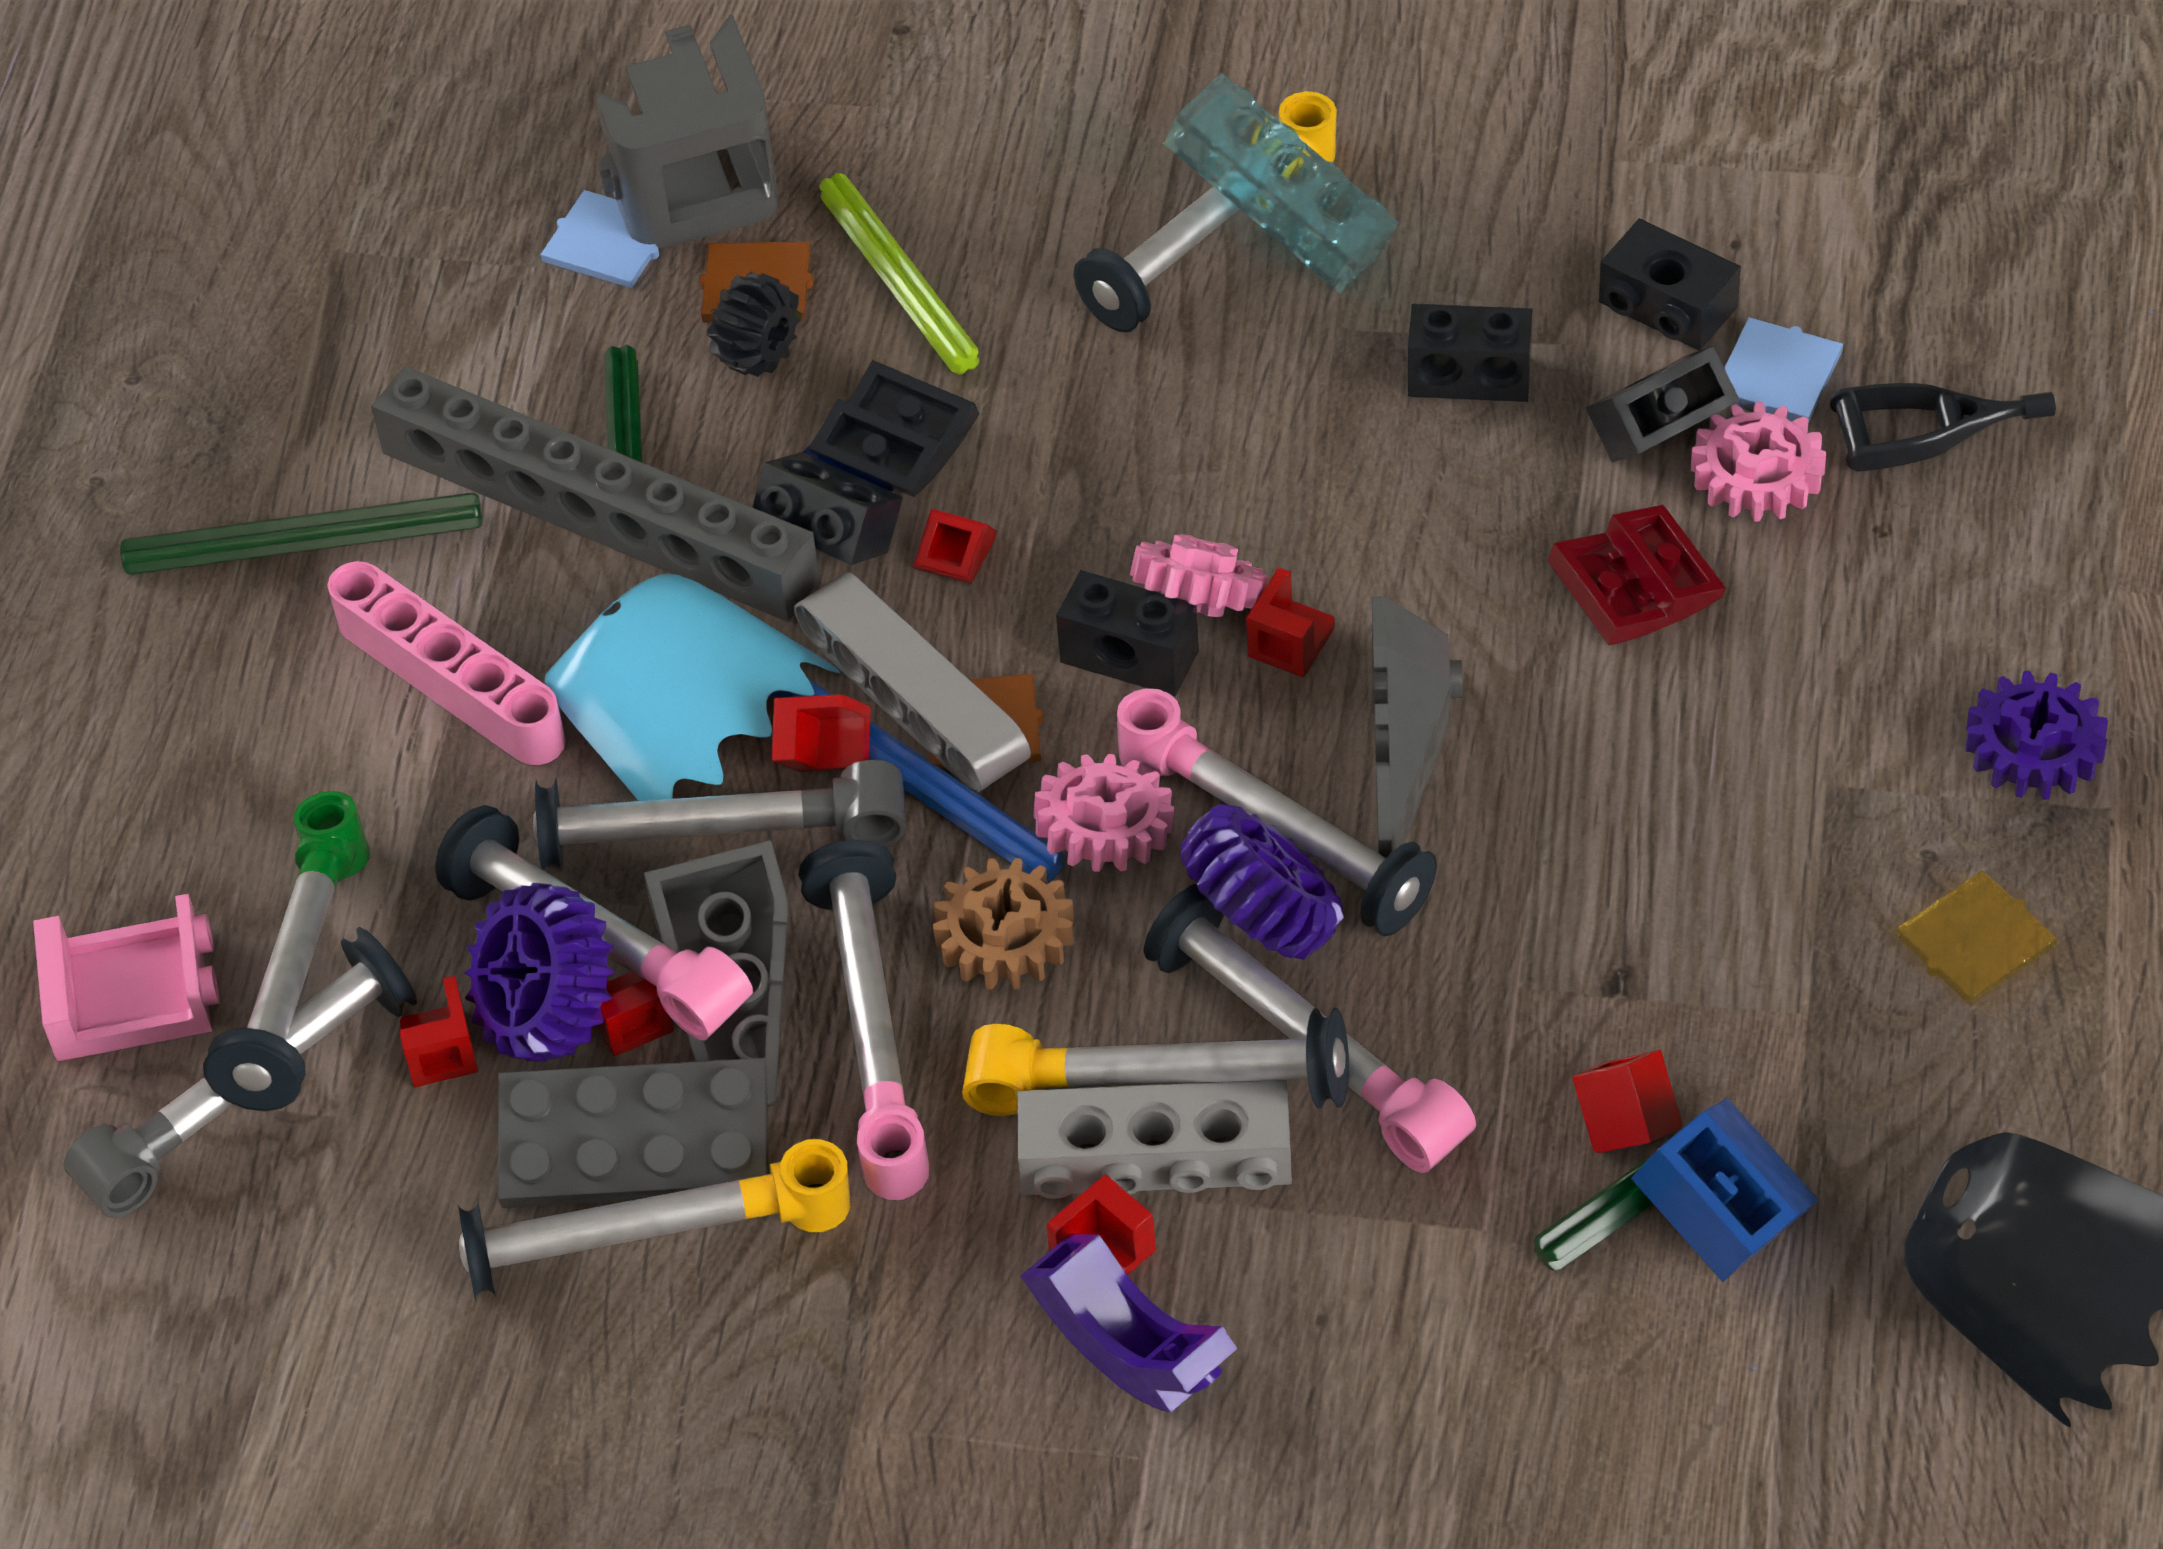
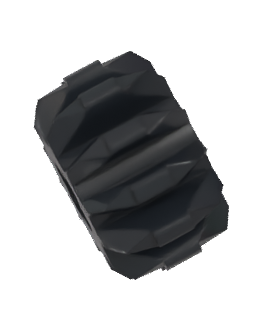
(754, 324)

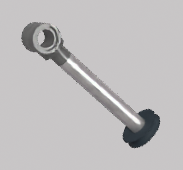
(862, 805)
(122, 1164)

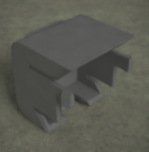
(667, 158)

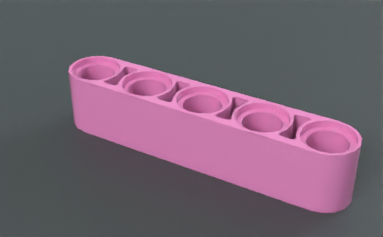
(447, 663)

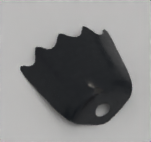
(2072, 1243)

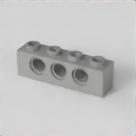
(1179, 1115)

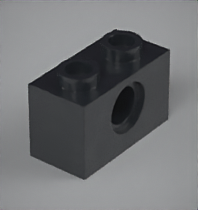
(1669, 284)
(1662, 404)
(1127, 633)

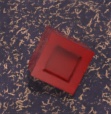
(1285, 630)
(820, 732)
(632, 1014)
(439, 1041)
(1627, 1101)
(1114, 1216)

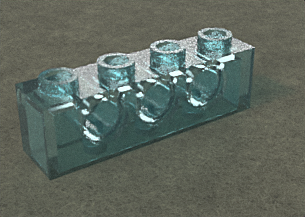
(1290, 211)

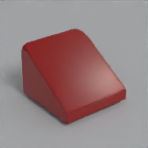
(954, 546)

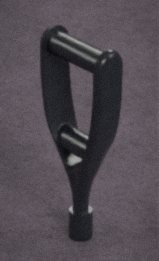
(1949, 407)

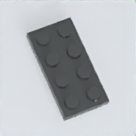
(629, 1130)

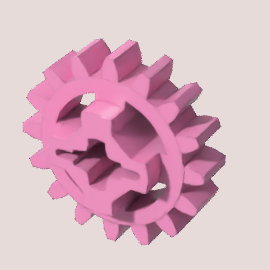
(1758, 461)
(1199, 573)
(1103, 812)

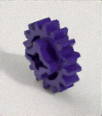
(2067, 739)

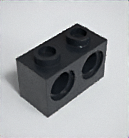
(1469, 352)
(844, 512)

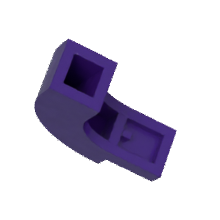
(1121, 1328)

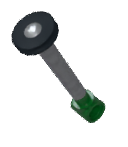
(256, 1063)

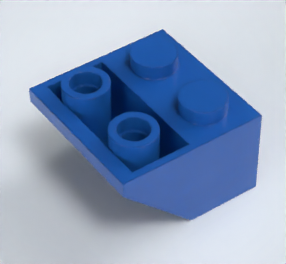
(1724, 1188)

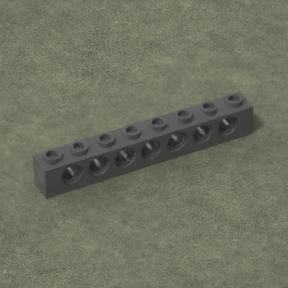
(597, 493)

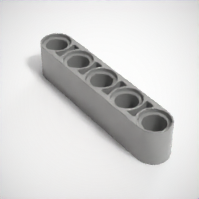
(912, 682)

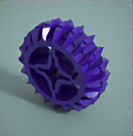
(1261, 881)
(539, 972)

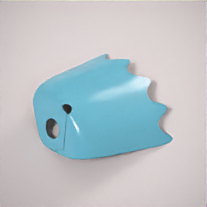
(673, 680)

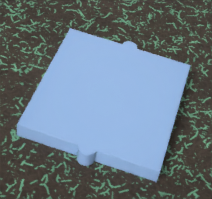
(597, 242)
(1781, 368)

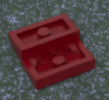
(1636, 574)

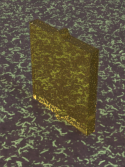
(1976, 937)

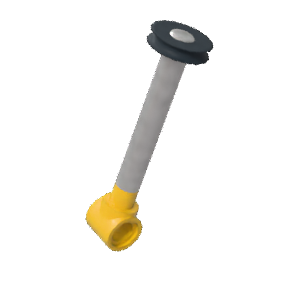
(1116, 286)
(1011, 1060)
(779, 1192)

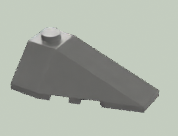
(1410, 713)
(741, 909)

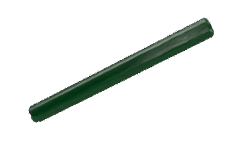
(301, 533)

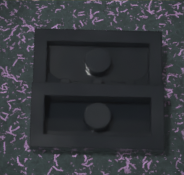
(895, 429)

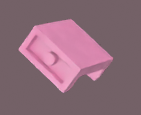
(125, 983)

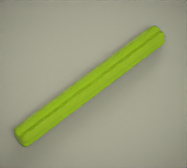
(899, 274)

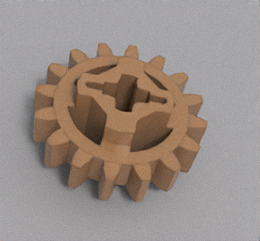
(1009, 922)

